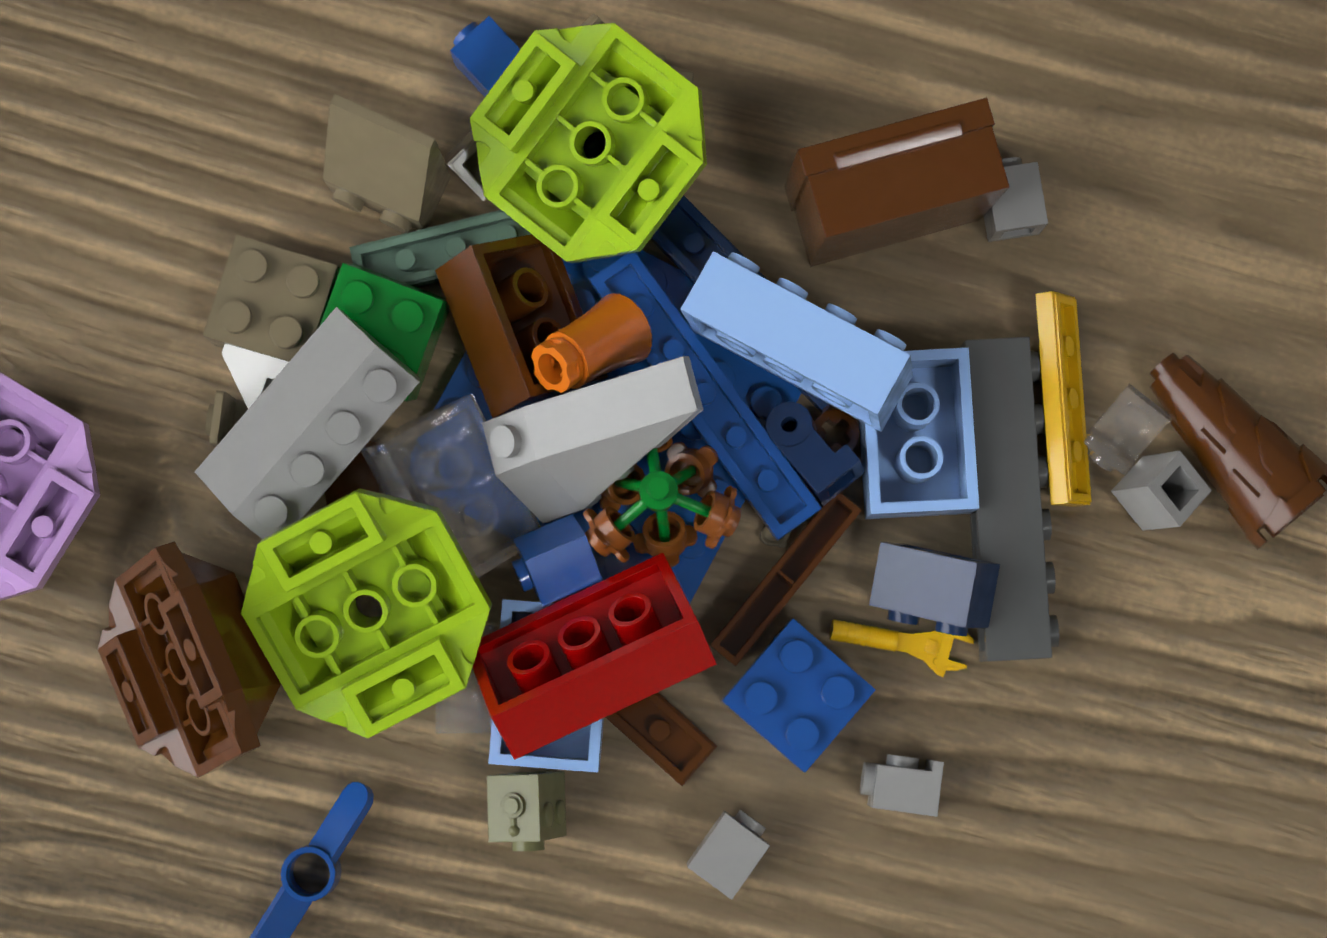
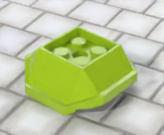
(536, 129)
(354, 665)

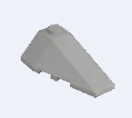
(579, 443)

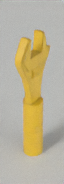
(929, 647)

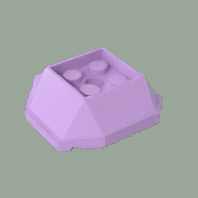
(44, 486)

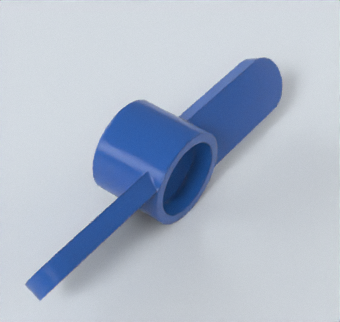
(329, 843)

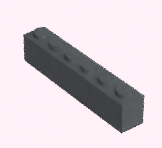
(1010, 516)

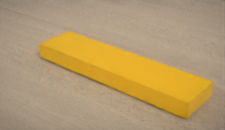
(1063, 399)

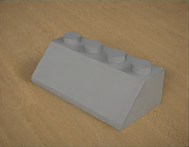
(307, 426)

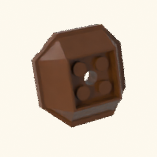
(186, 661)

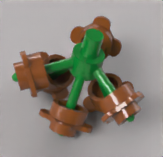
(664, 532)

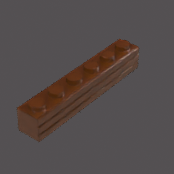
(785, 578)

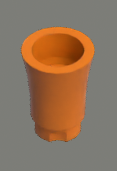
(594, 344)

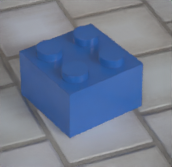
(798, 695)

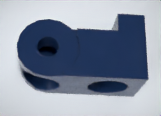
(809, 455)

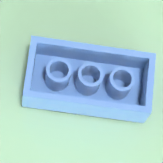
(798, 339)

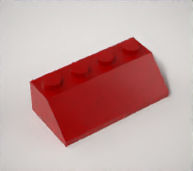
(590, 656)

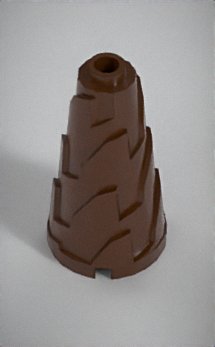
(1244, 455)

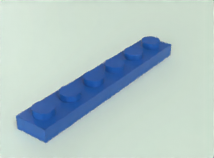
(726, 420)

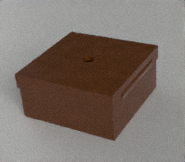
(896, 182)

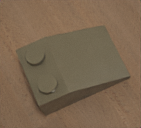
(382, 166)

